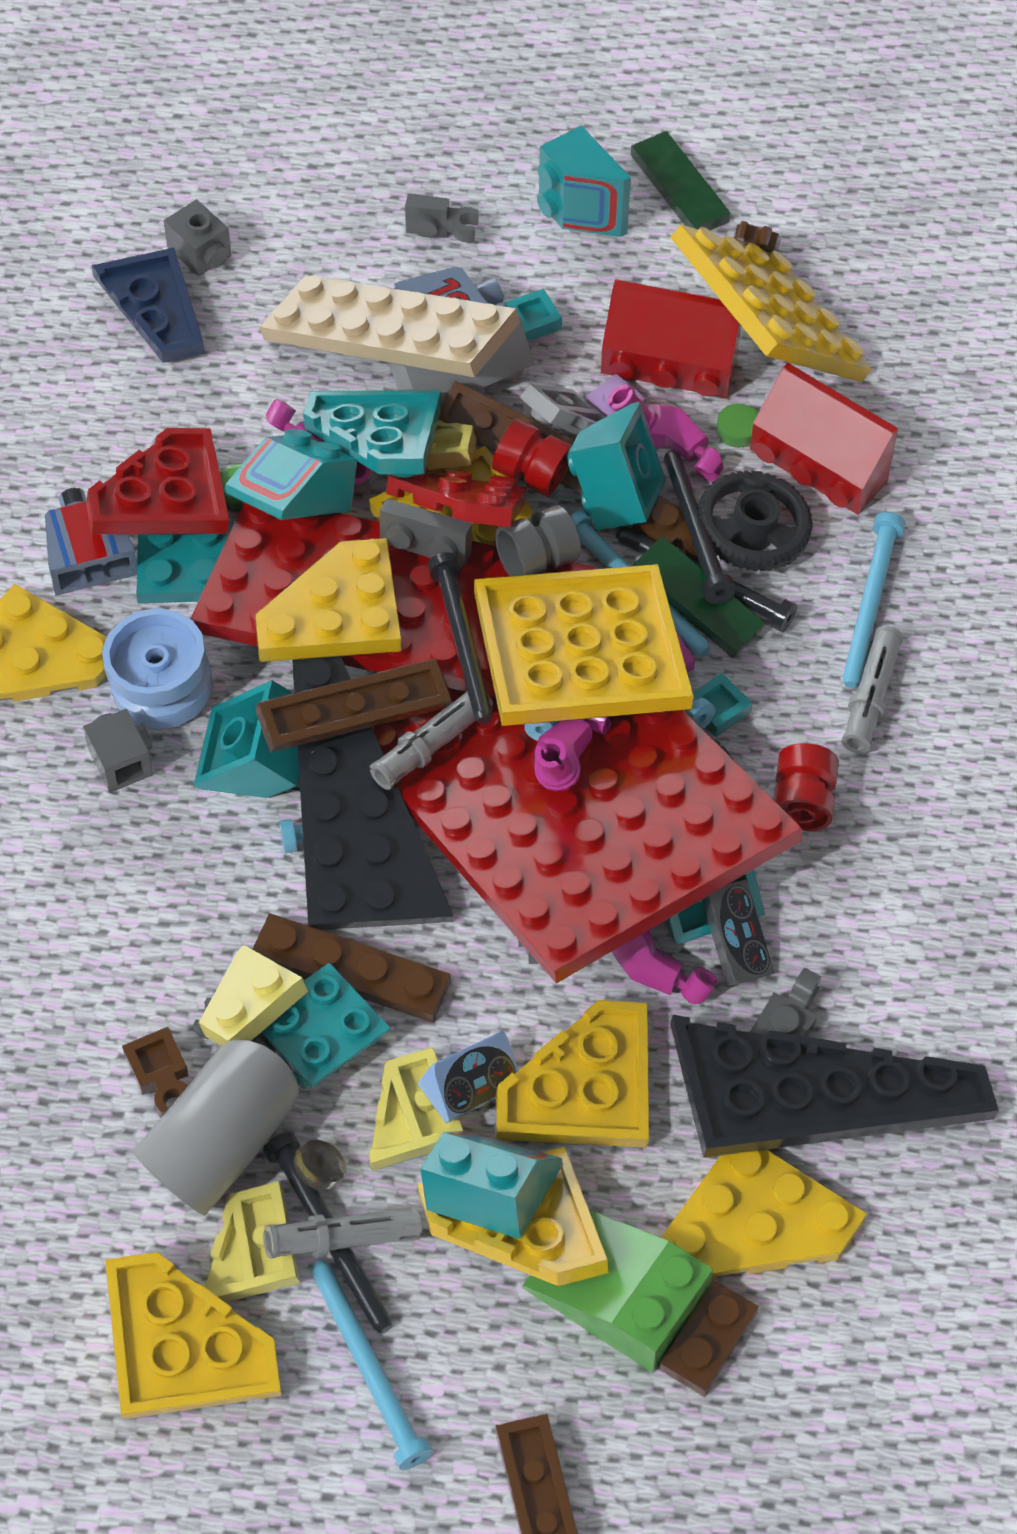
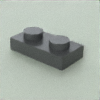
(424, 531)

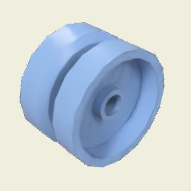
(158, 668)

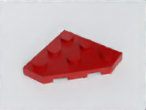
(163, 489)
(471, 500)

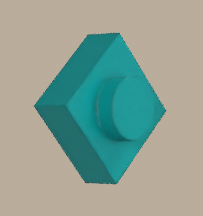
(536, 314)
(728, 701)

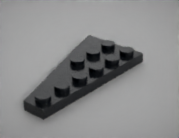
(358, 837)
(807, 1090)

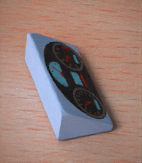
(468, 1077)

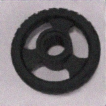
(756, 521)

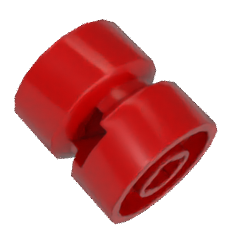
(528, 455)
(805, 784)

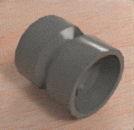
(542, 541)

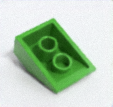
(640, 1300)

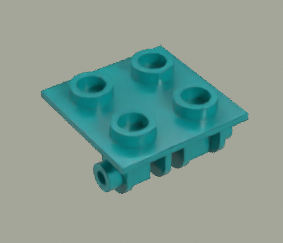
(324, 1028)

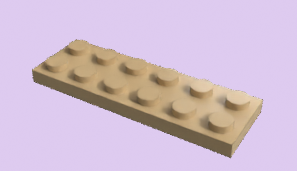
(390, 325)

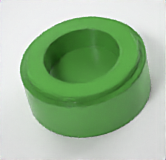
(736, 425)

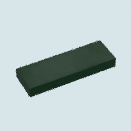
(679, 182)
(726, 624)

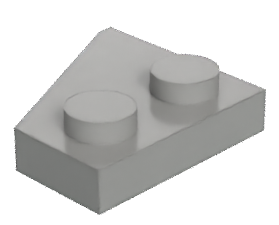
(560, 407)

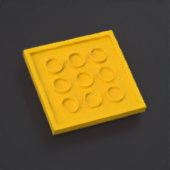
(772, 303)
(581, 645)

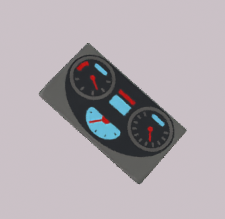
(737, 934)

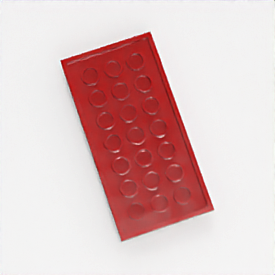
(271, 553)

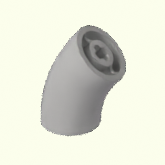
(219, 1123)

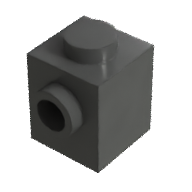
(198, 237)
(119, 749)

